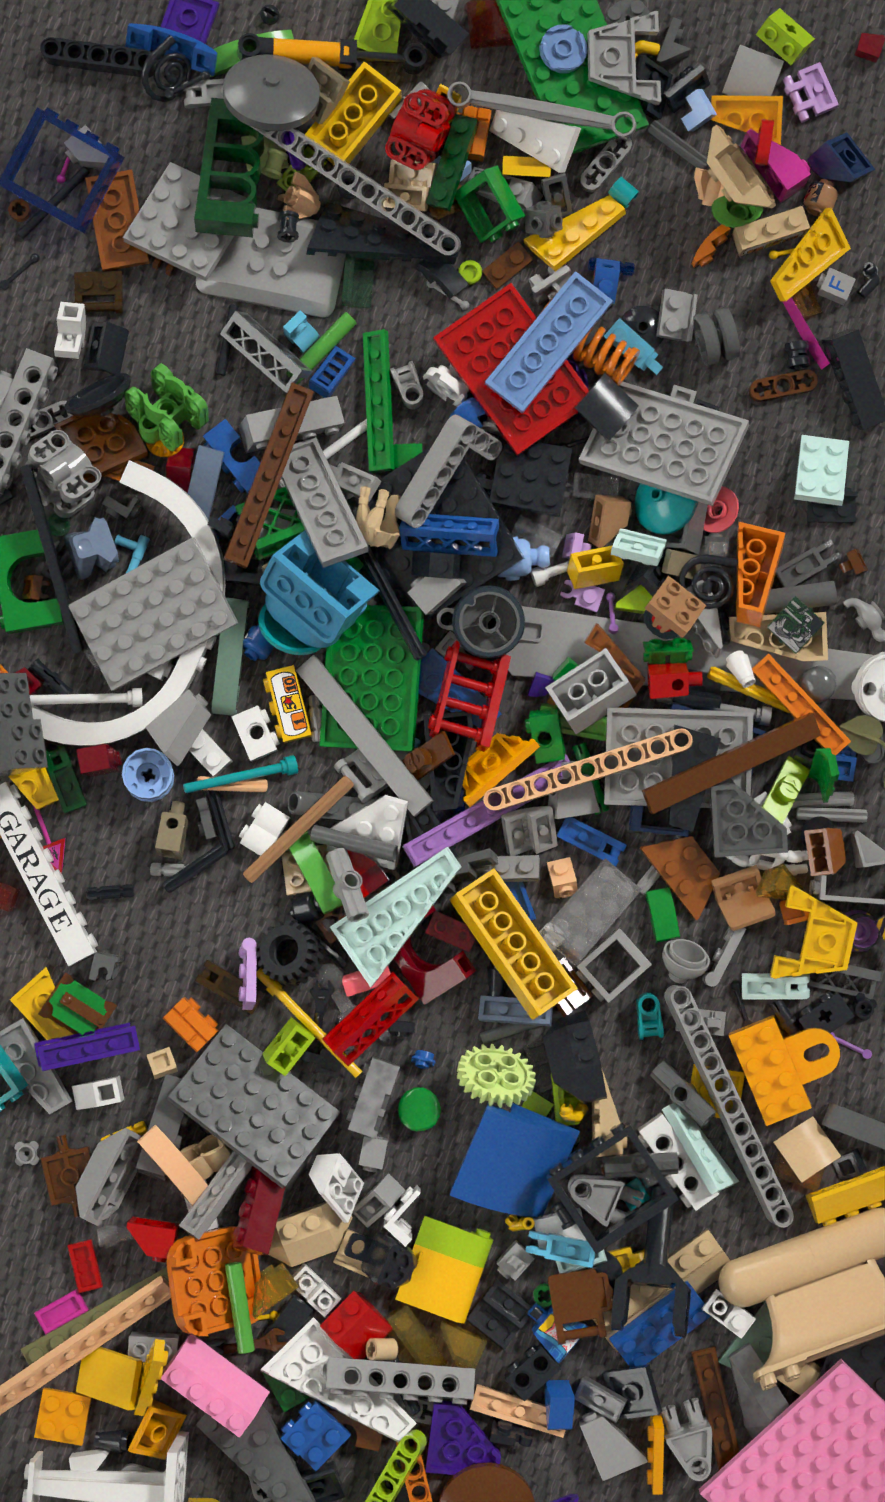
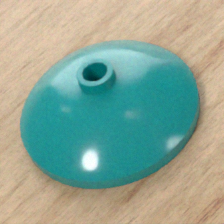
(665, 513)
(280, 637)

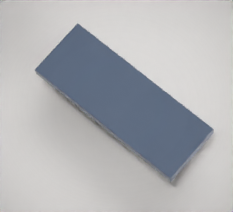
(205, 477)

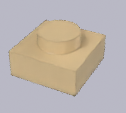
(162, 1063)

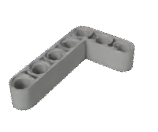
(440, 465)

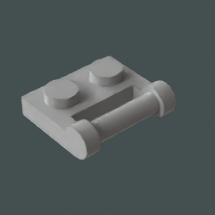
(368, 771)

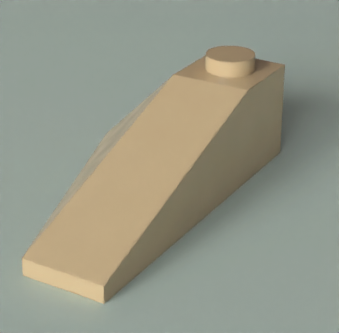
(762, 638)

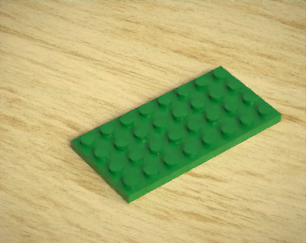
(527, 25)

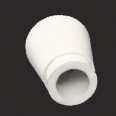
(741, 668)

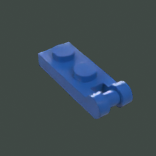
(590, 840)

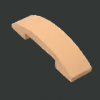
(173, 1164)

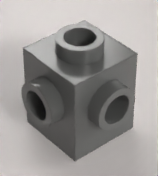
(543, 219)

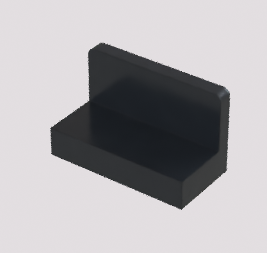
(106, 347)
(648, 576)
(705, 695)

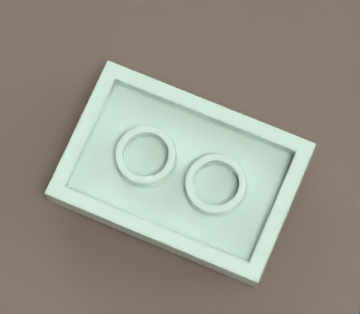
(821, 470)

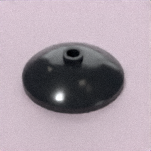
(99, 396)

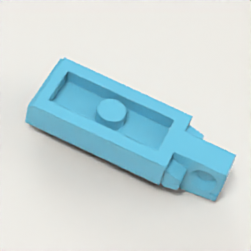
(647, 354)

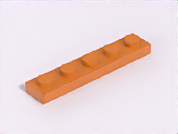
(798, 702)

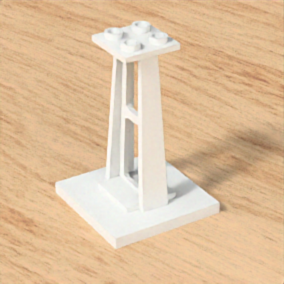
(111, 1485)

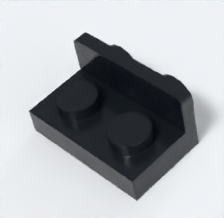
(834, 513)

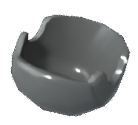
(818, 683)

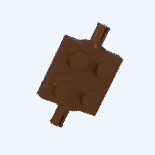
(64, 1171)

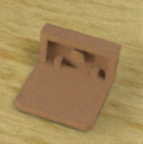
(738, 898)

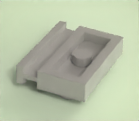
(676, 315)

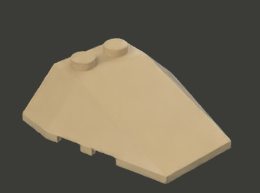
(737, 172)

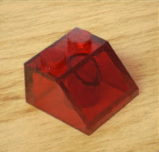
(486, 25)

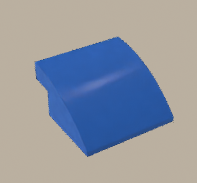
(511, 1159)

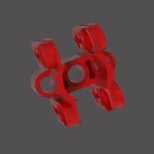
(420, 129)

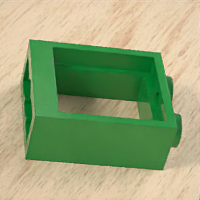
(474, 211)

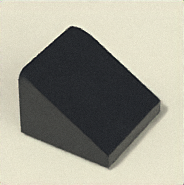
(850, 1165)

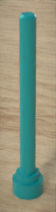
(286, 766)

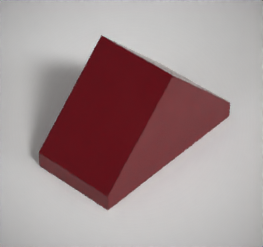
(180, 468)

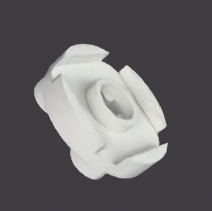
(445, 385)

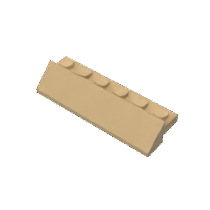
(693, 1261)

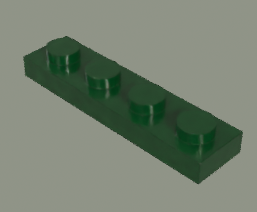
(452, 162)

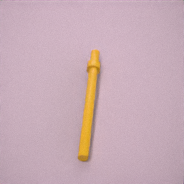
(275, 988)

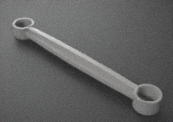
(541, 109)

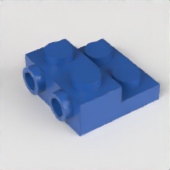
(314, 1434)

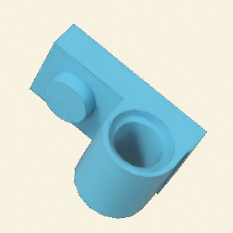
(300, 332)

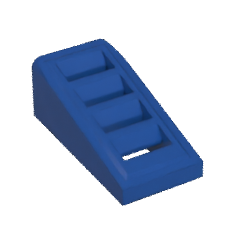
(320, 388)

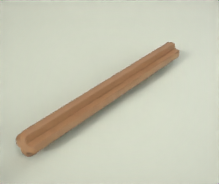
(300, 827)

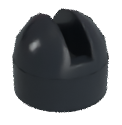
(268, 18)

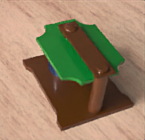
(76, 1007)

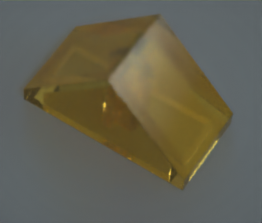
(776, 883)

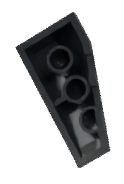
(448, 778)

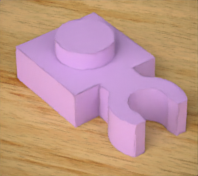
(586, 597)

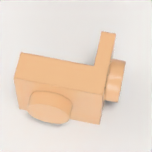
(562, 877)

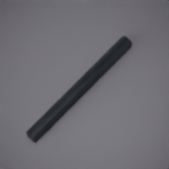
(393, 605)

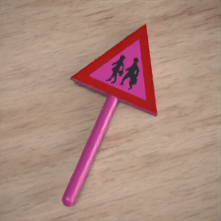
(56, 848)

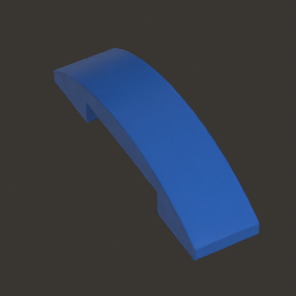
(150, 37)

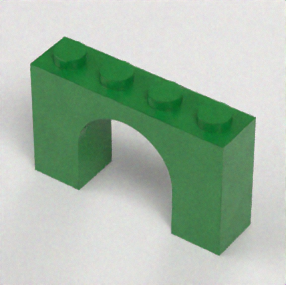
(20, 615)

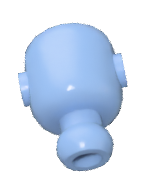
(535, 556)

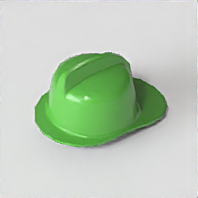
(734, 214)

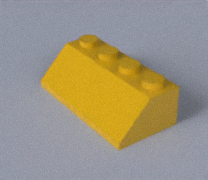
(848, 1197)

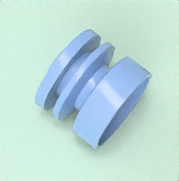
(141, 762)

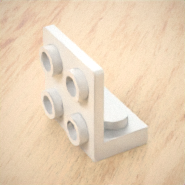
(401, 1229)

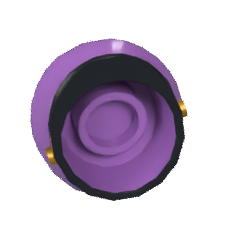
(866, 931)

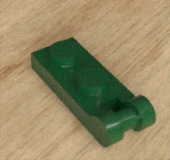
(65, 780)

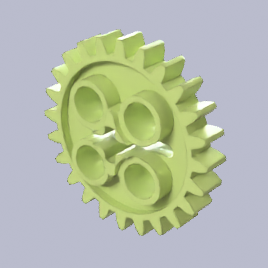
(496, 1075)

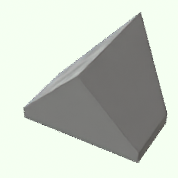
(866, 851)

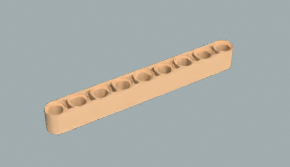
(576, 770)

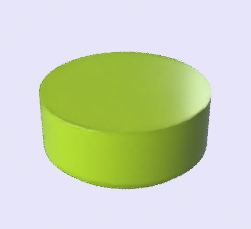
(471, 271)

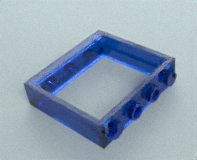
(97, 192)

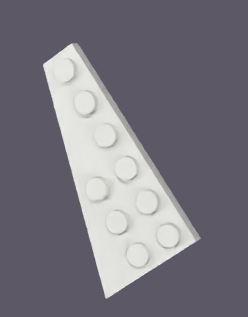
(303, 1367)

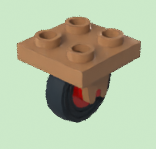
(672, 610)

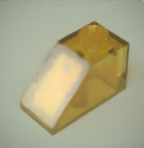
(272, 1288)
(463, 1344)

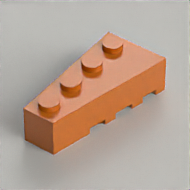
(757, 564)

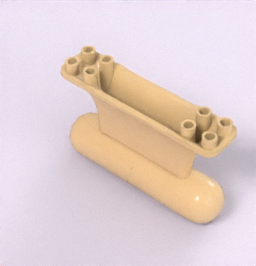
(818, 1291)

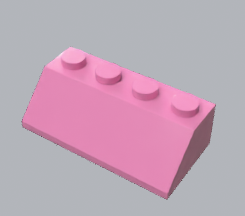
(214, 1385)

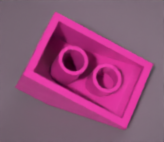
(784, 170)

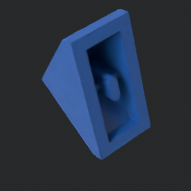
(559, 1404)

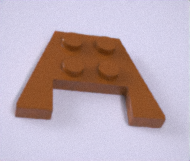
(599, 641)

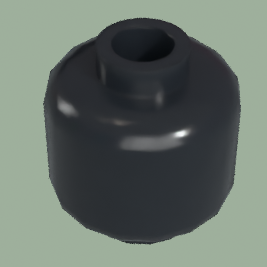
(306, 909)

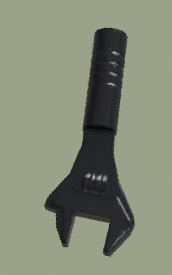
(336, 958)
(321, 997)

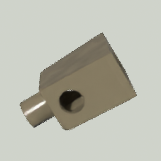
(169, 841)

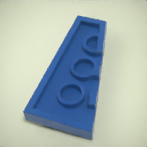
(430, 682)

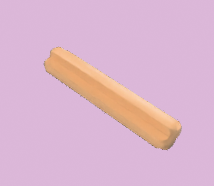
(250, 785)

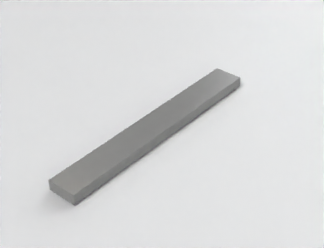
(364, 735)

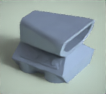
(92, 548)

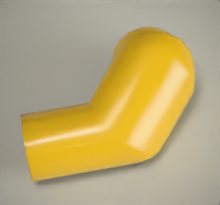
(575, 1115)

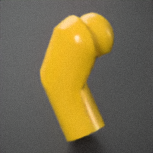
(646, 47)
(516, 1224)

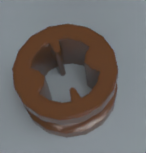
(14, 215)

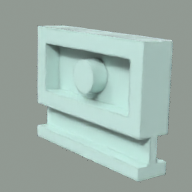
(638, 547)

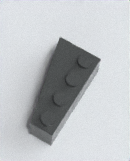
(169, 1121)

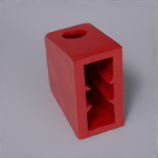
(663, 681)

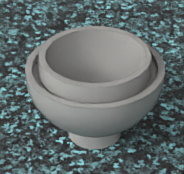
(684, 960)

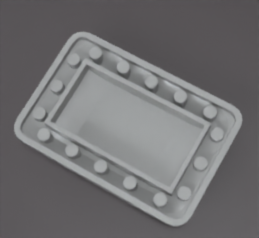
(277, 272)

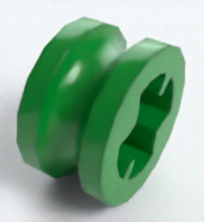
(543, 1303)

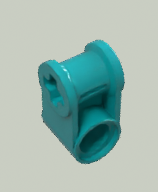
(649, 1018)

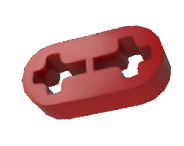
(764, 142)

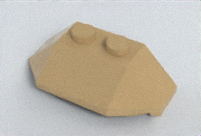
(307, 1234)

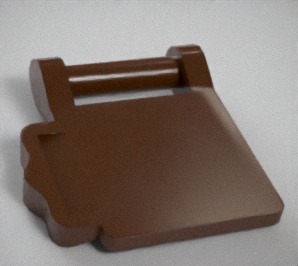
(577, 1298)

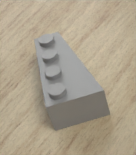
(321, 417)

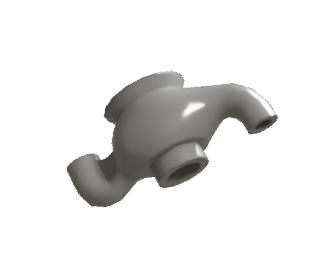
(868, 617)

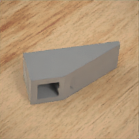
(524, 191)
(708, 625)

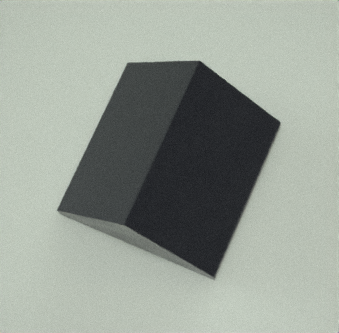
(324, 1482)

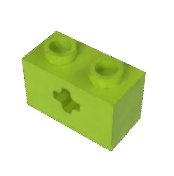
(785, 36)
(288, 1046)

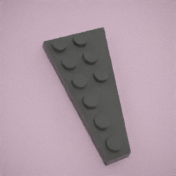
(261, 1456)

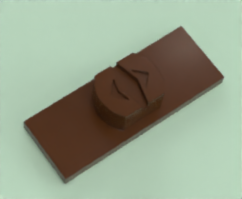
(429, 756)

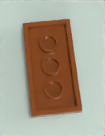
(113, 220)

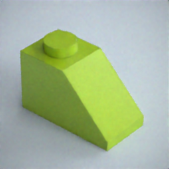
(634, 601)

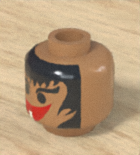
(820, 196)

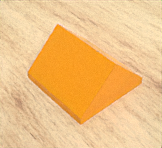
(157, 1431)

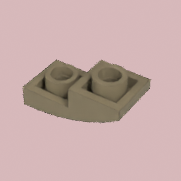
(676, 560)

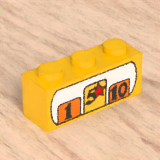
(287, 704)

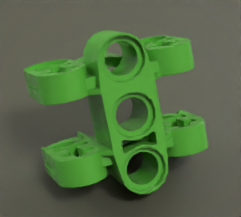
(170, 392)

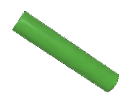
(326, 342)
(239, 1307)

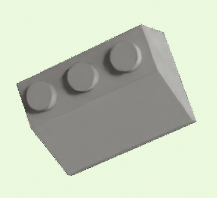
(589, 690)

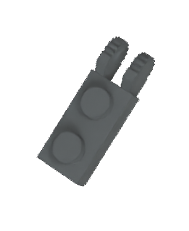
(804, 565)

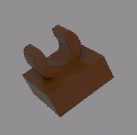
(855, 562)
(32, 588)

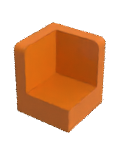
(792, 916)

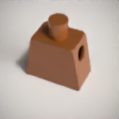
(825, 850)

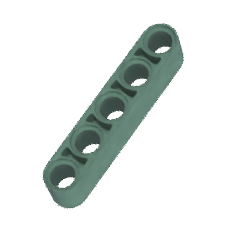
(229, 661)

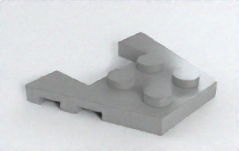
(613, 57)

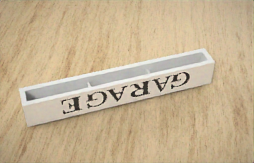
(42, 879)

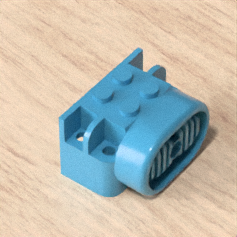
(310, 599)

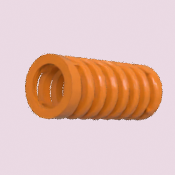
(600, 368)

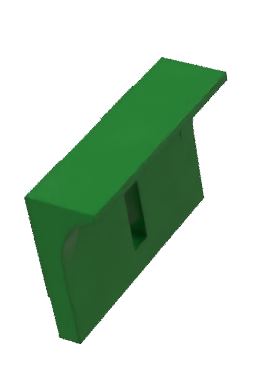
(825, 772)

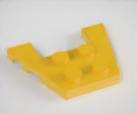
(826, 939)

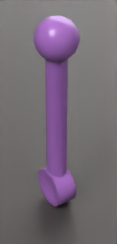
(613, 628)
(865, 1053)

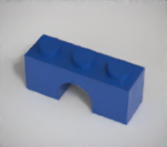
(224, 439)

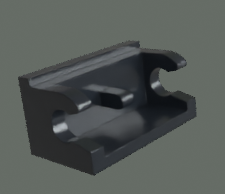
(240, 575)

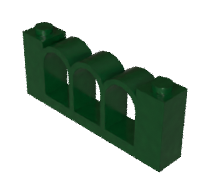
(228, 216)

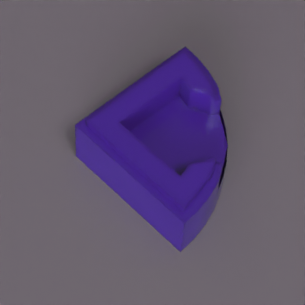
(538, 685)

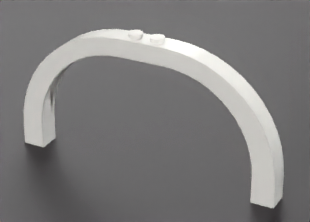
(195, 521)

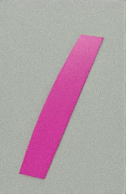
(806, 334)

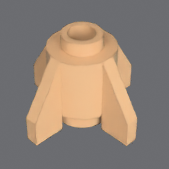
(707, 188)
(300, 197)

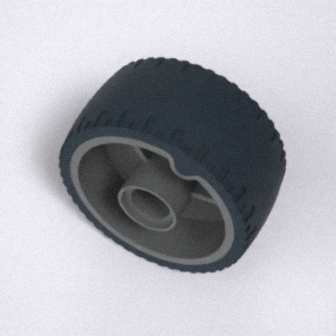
(469, 616)

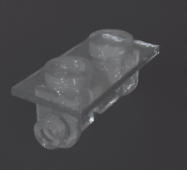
(536, 534)

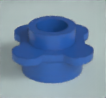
(423, 1059)

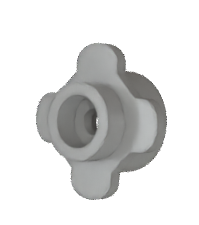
(21, 1158)

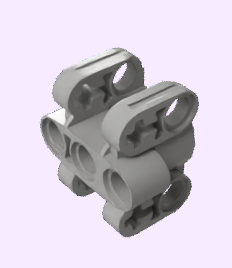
(62, 474)

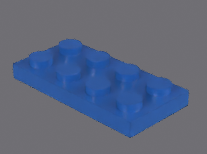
(654, 1331)

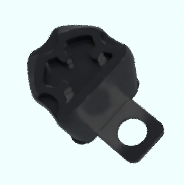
(383, 1259)

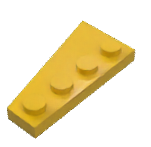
(150, 1374)

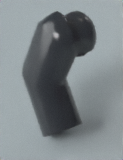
(871, 279)

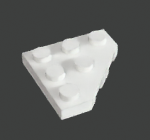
(380, 822)

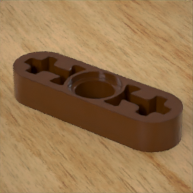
(764, 382)

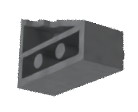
(372, 1096)

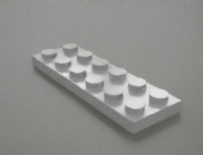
(321, 505)

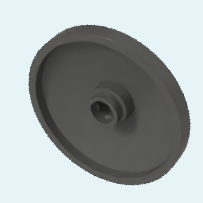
(271, 92)

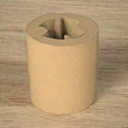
(381, 1349)

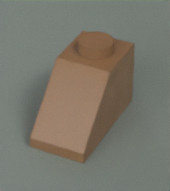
(608, 517)

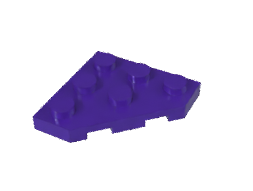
(456, 1441)

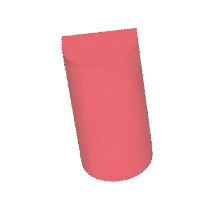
(355, 982)

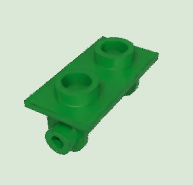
(657, 649)

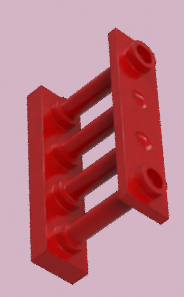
(492, 689)

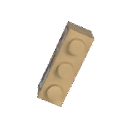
(770, 231)

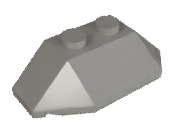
(108, 1176)

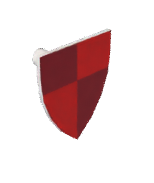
(371, 873)

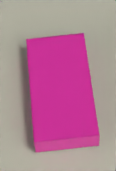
(61, 1311)

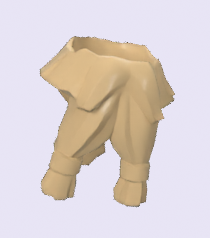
(370, 523)

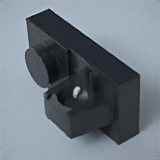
(690, 81)

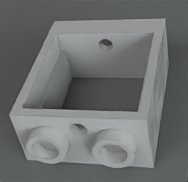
(630, 948)

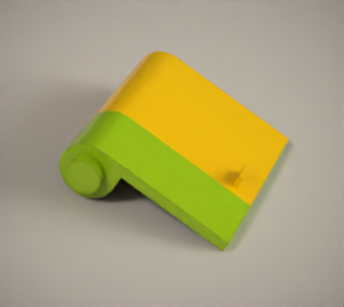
(446, 1269)

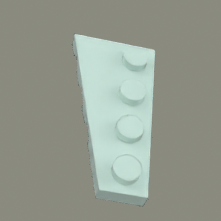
(703, 1155)

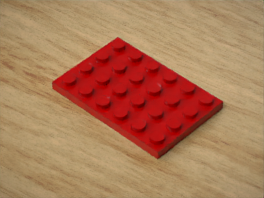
(479, 345)

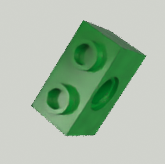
(546, 721)

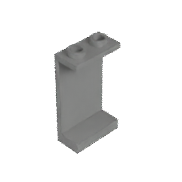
(818, 888)

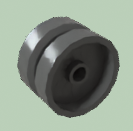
(716, 336)

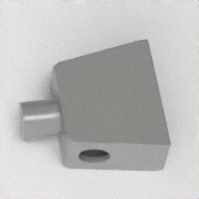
(574, 800)

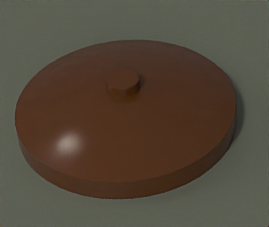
(487, 1484)

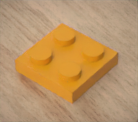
(62, 1416)

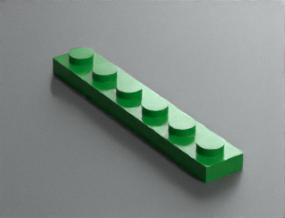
(378, 401)

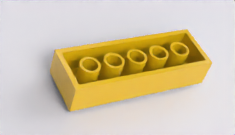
(513, 944)

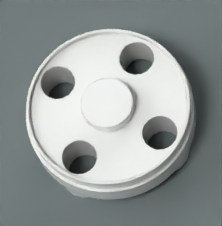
(873, 673)

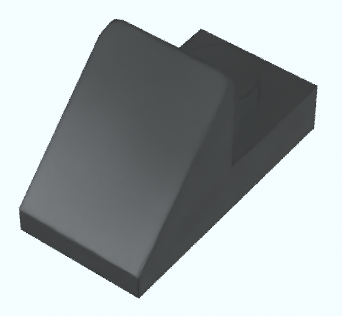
(671, 49)
(556, 191)

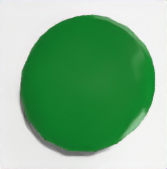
(419, 1109)

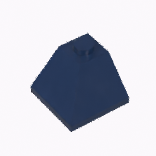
(840, 160)

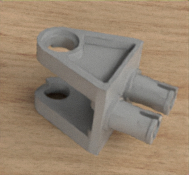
(602, 1196)
(690, 1440)

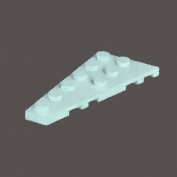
(395, 915)

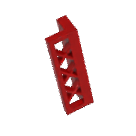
(367, 1016)

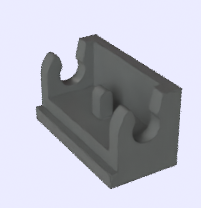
(105, 963)

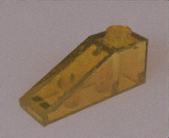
(415, 1336)

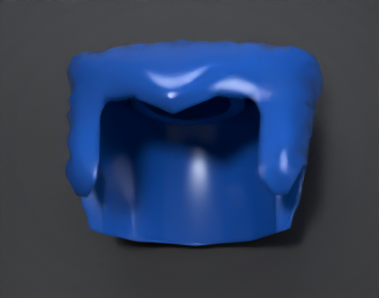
(471, 411)

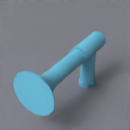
(138, 547)

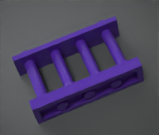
(86, 1047)

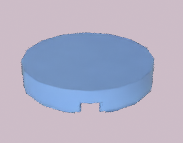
(563, 49)

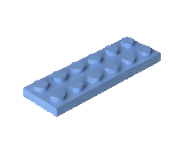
(548, 342)

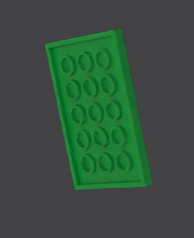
(378, 677)

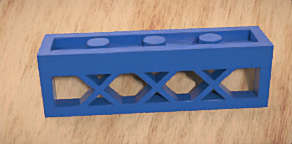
(448, 530)

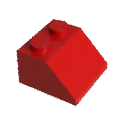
(154, 1236)
(355, 1324)

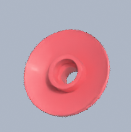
(718, 523)

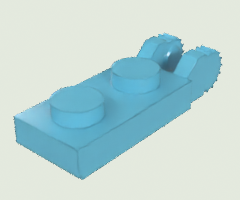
(563, 1249)

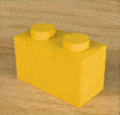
(594, 567)

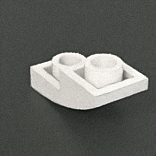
(315, 1290)

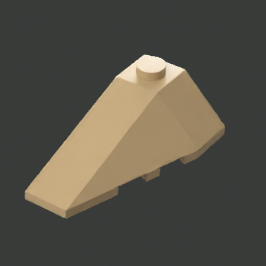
(603, 1119)

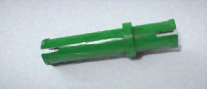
(589, 769)

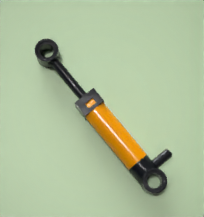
(336, 54)

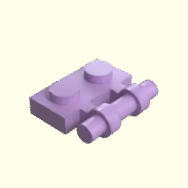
(818, 91)

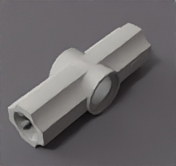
(347, 885)

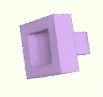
(574, 544)

